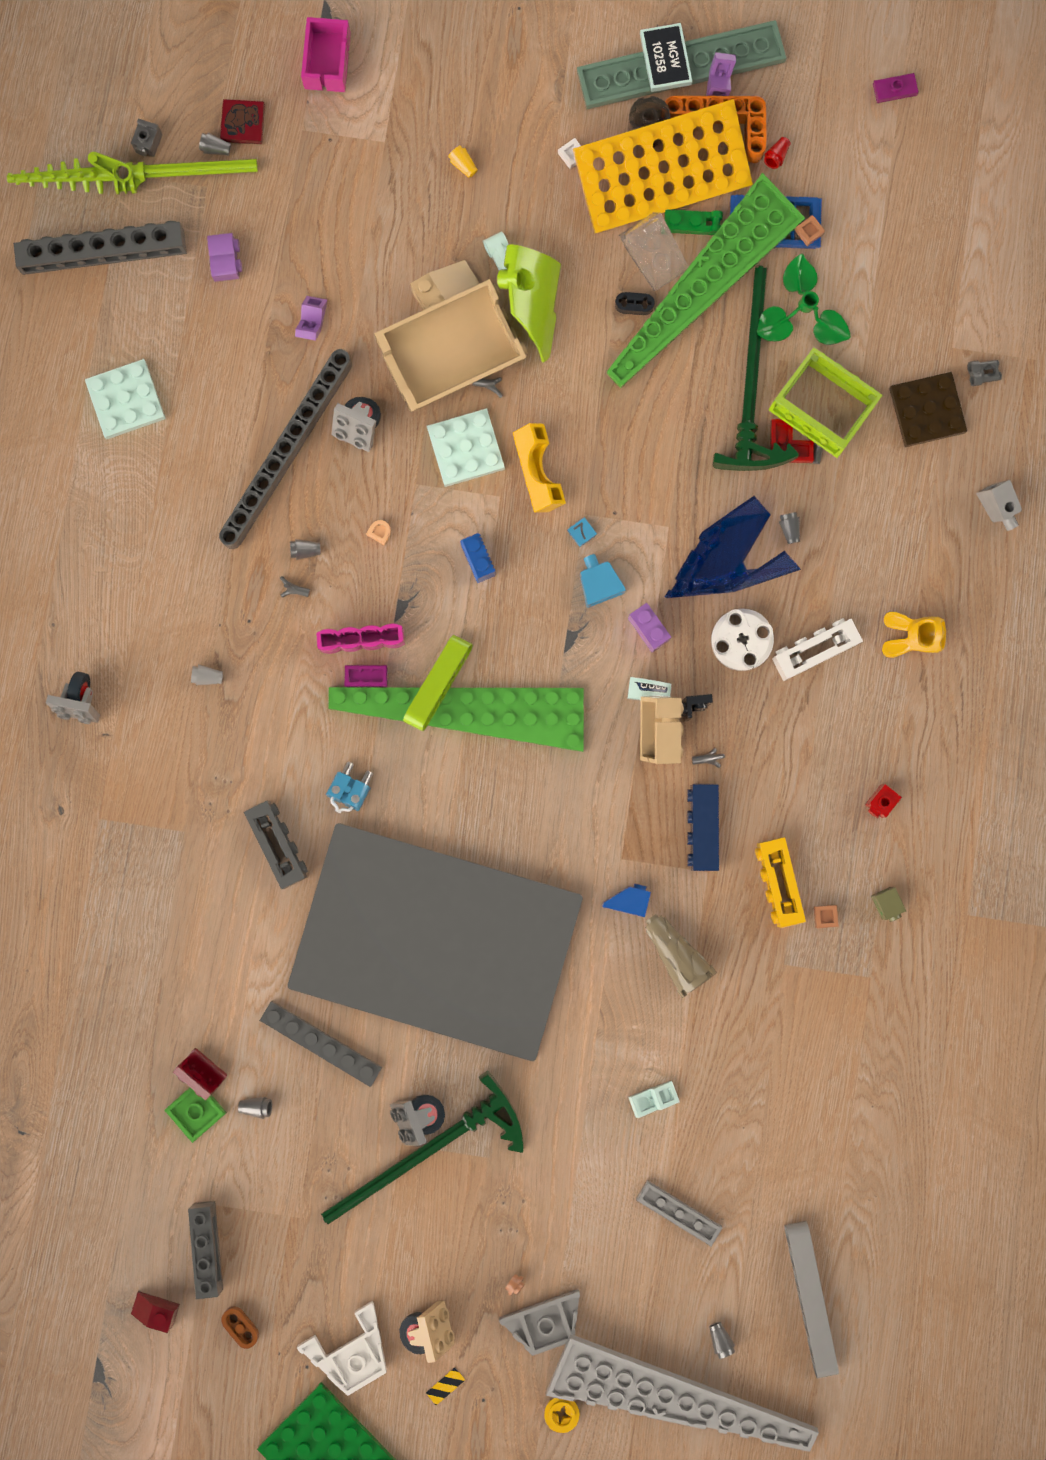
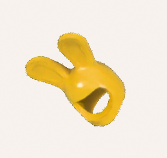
(924, 634)

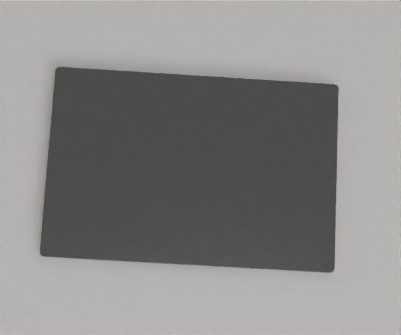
(435, 942)

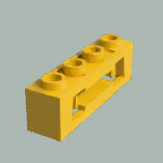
(773, 894)

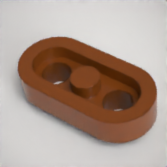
(239, 1327)

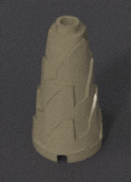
(682, 961)

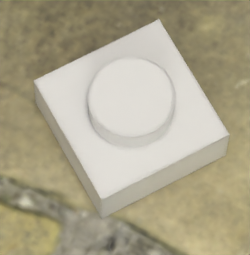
(567, 154)

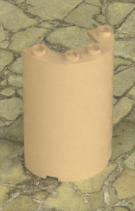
(450, 345)

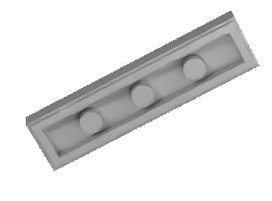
(679, 1213)

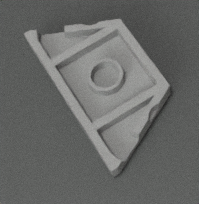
(545, 1323)

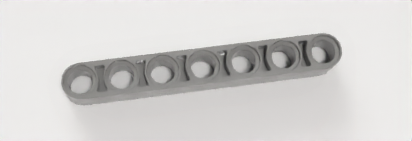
(811, 1299)

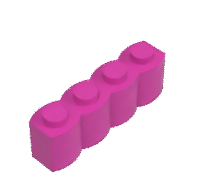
(354, 639)

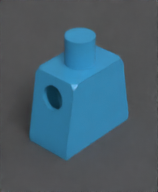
(599, 582)

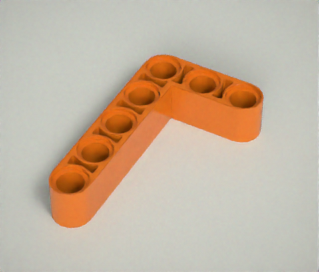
(745, 116)

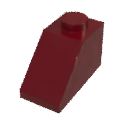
(155, 1311)

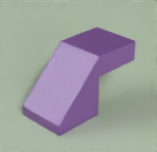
(719, 74)
(311, 318)

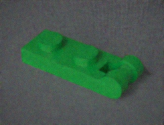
(693, 221)

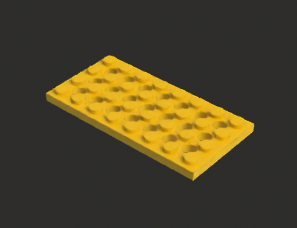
(645, 137)

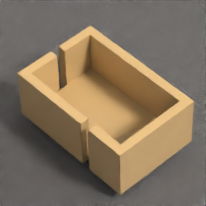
(661, 729)

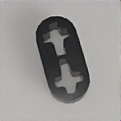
(637, 300)

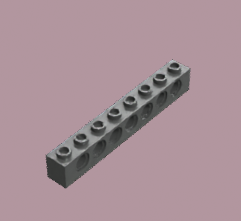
(108, 254)

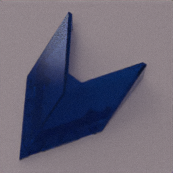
(719, 557)

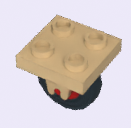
(428, 1332)

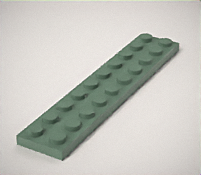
(628, 78)

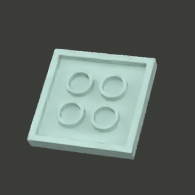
(125, 399)
(465, 447)

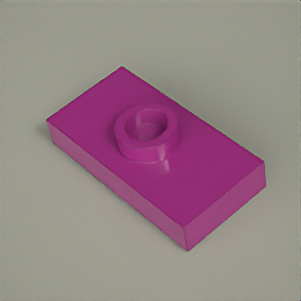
(895, 88)
(366, 676)

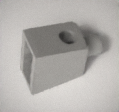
(1001, 503)

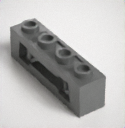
(289, 848)
(205, 1250)

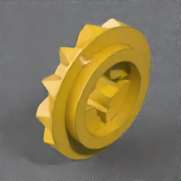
(567, 1422)

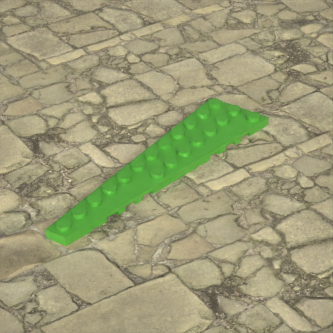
(741, 242)
(518, 714)

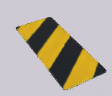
(445, 1386)

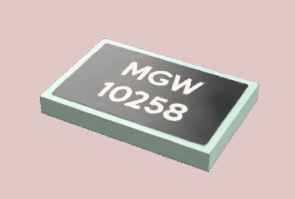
(666, 57)

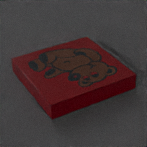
(242, 121)

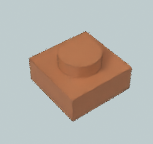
(809, 230)
(826, 916)

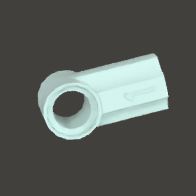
(496, 248)

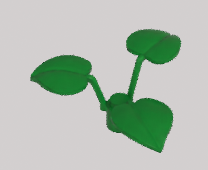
(775, 324)

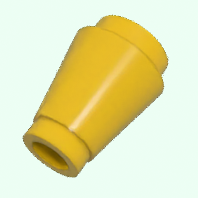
(461, 160)

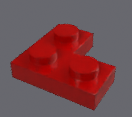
(783, 434)

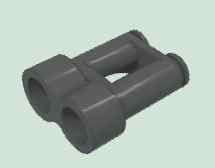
(977, 374)

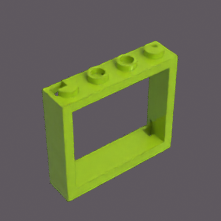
(809, 426)

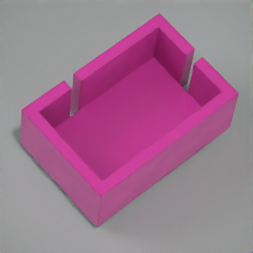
(326, 54)

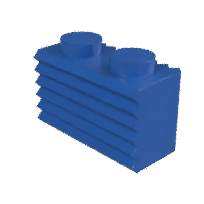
(478, 558)

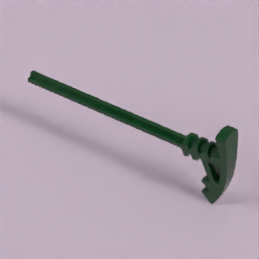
(747, 428)
(468, 1122)

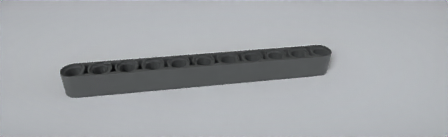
(286, 459)

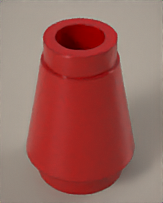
(776, 154)

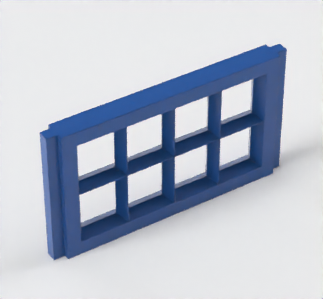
(815, 209)

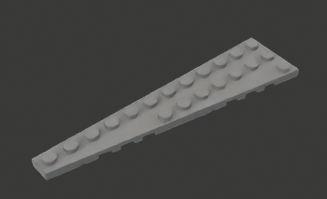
(622, 1382)

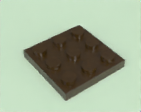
(928, 409)

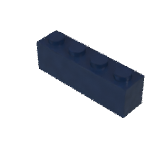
(704, 827)

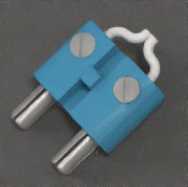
(347, 790)

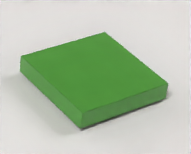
(194, 1113)

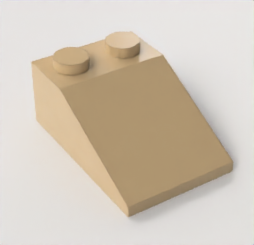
(443, 284)

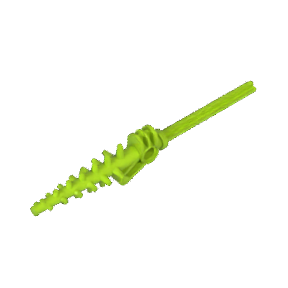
(108, 168)

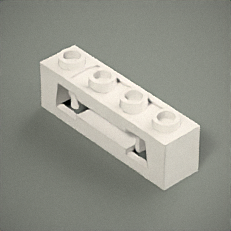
(848, 633)

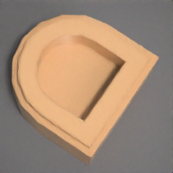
(379, 531)

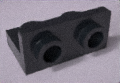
(695, 704)

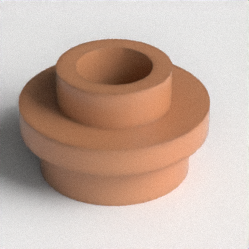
(515, 1285)

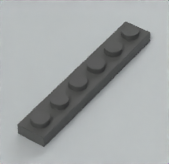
(320, 1043)

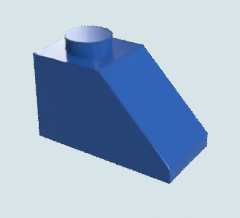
(630, 900)

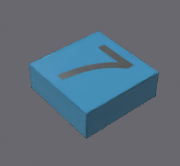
(582, 532)

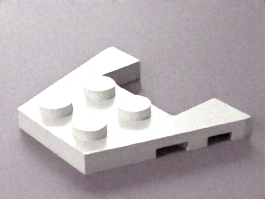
(357, 1360)

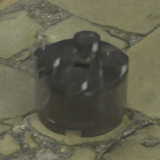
(647, 112)

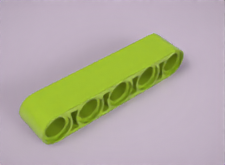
(438, 683)

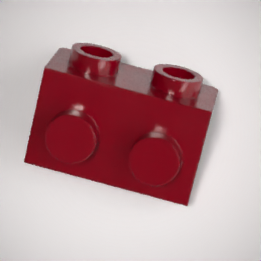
(200, 1074)

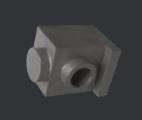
(147, 145)

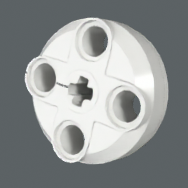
(742, 639)

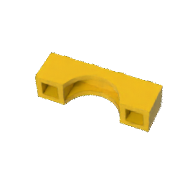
(531, 444)

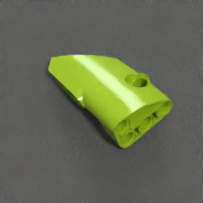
(532, 293)

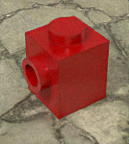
(882, 801)

